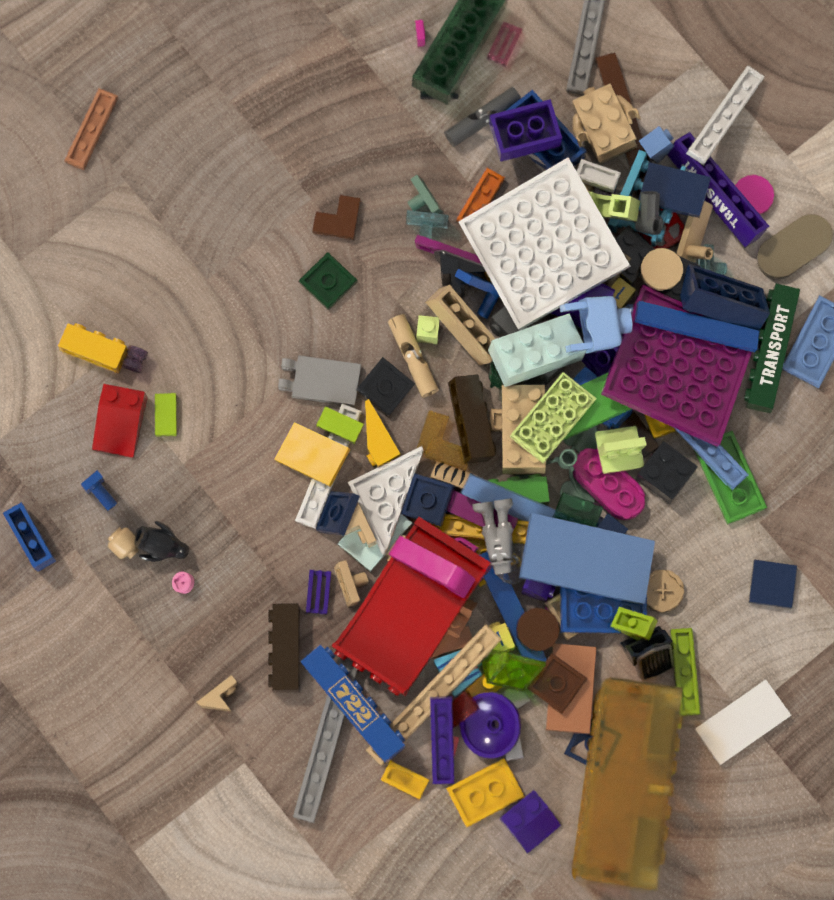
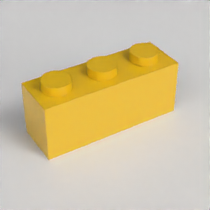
(93, 347)

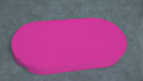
(614, 491)

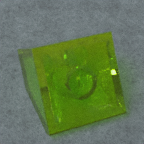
(511, 670)

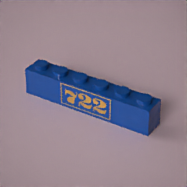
(353, 704)

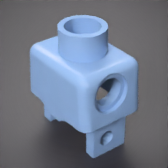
(600, 323)

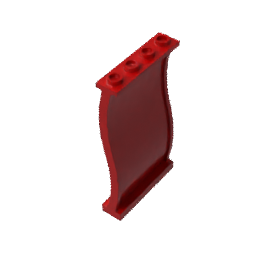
(407, 613)

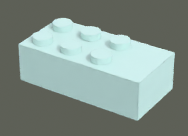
(535, 350)

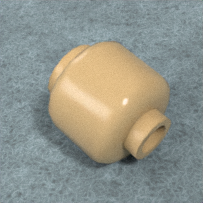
(122, 543)

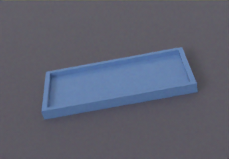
(587, 559)

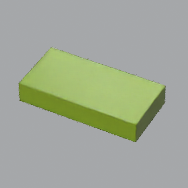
(165, 414)
(340, 425)

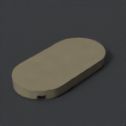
(794, 246)

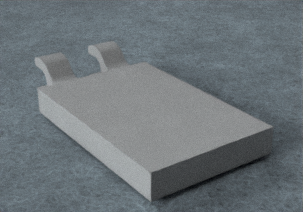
(322, 380)

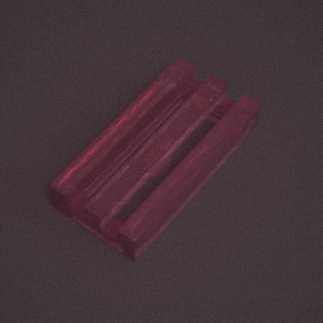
(497, 59)

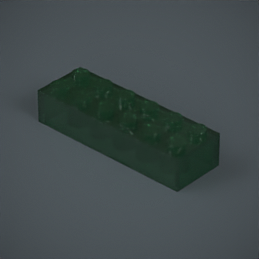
(456, 47)

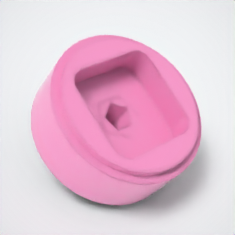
(183, 582)

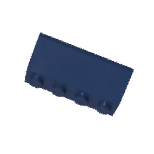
(723, 298)

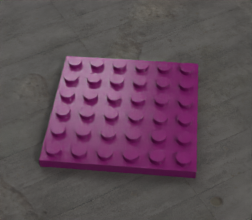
(676, 375)

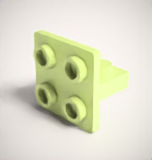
(620, 449)

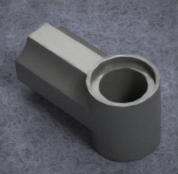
(649, 219)

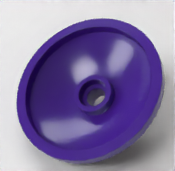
(480, 729)

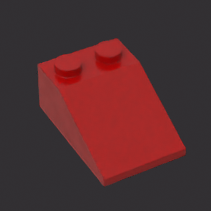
(119, 420)

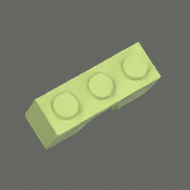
(617, 206)

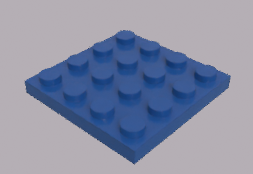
(590, 612)

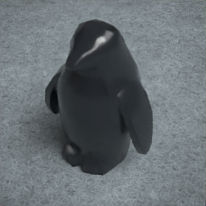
(159, 543)

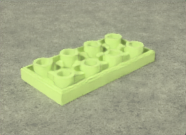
(553, 417)

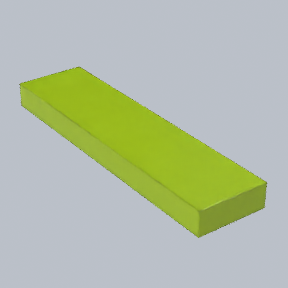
(685, 670)

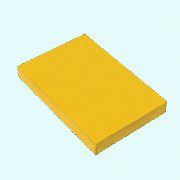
(312, 454)
(485, 792)

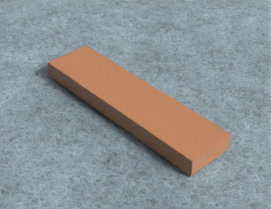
(91, 129)

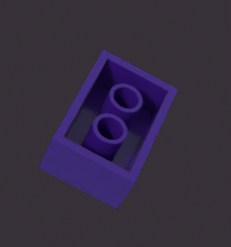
(525, 130)

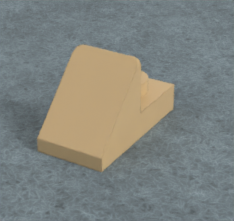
(359, 521)
(214, 699)

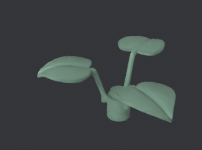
(568, 458)

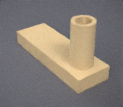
(692, 236)

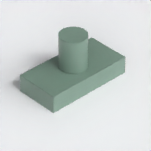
(424, 197)

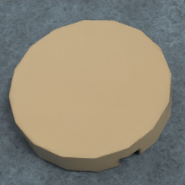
(661, 269)
(664, 591)

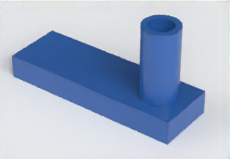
(491, 297)
(94, 485)

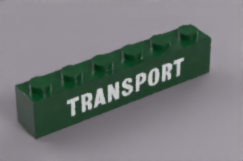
(772, 348)

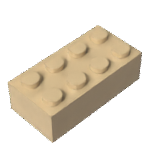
(516, 404)

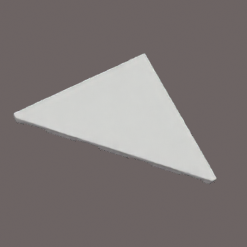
(384, 494)

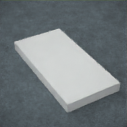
(742, 722)

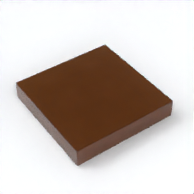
(557, 683)

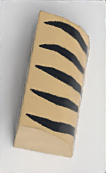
(450, 475)

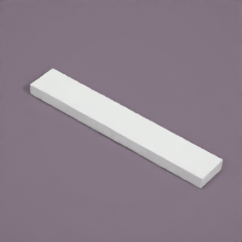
(725, 115)
(318, 492)

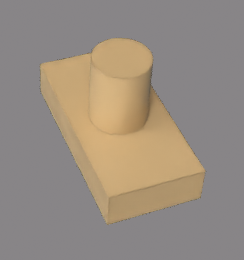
(349, 582)

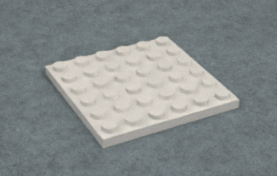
(544, 244)

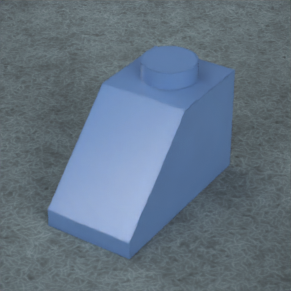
(657, 143)

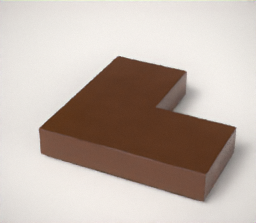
(340, 224)

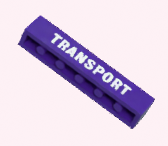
(722, 194)

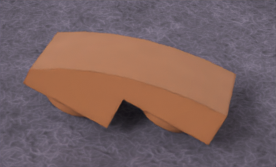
(452, 644)

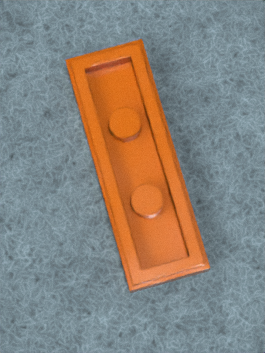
(483, 193)

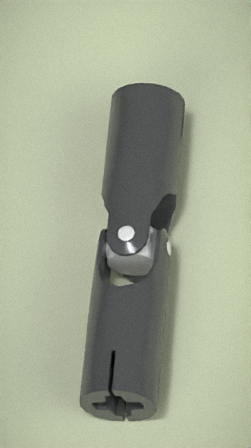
(480, 118)

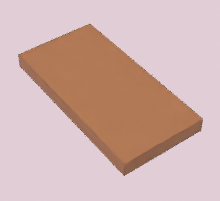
(578, 713)

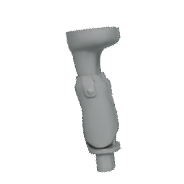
(499, 538)

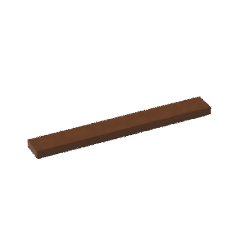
(611, 74)

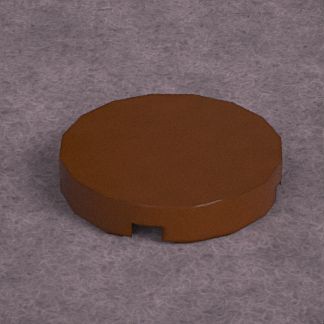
(537, 629)

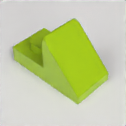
(634, 624)

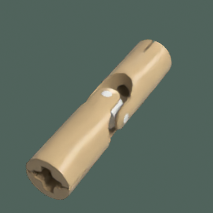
(417, 365)

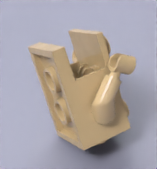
(603, 124)

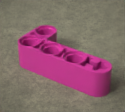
(432, 566)

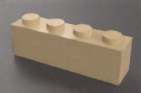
(462, 323)

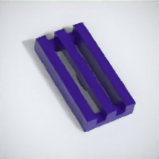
(319, 573)

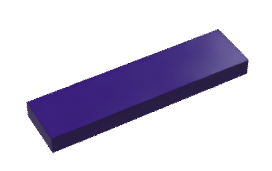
(442, 740)

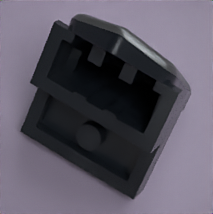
(450, 264)
(650, 656)

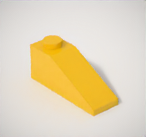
(379, 443)

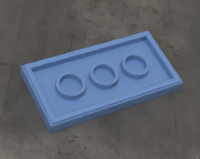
(814, 346)

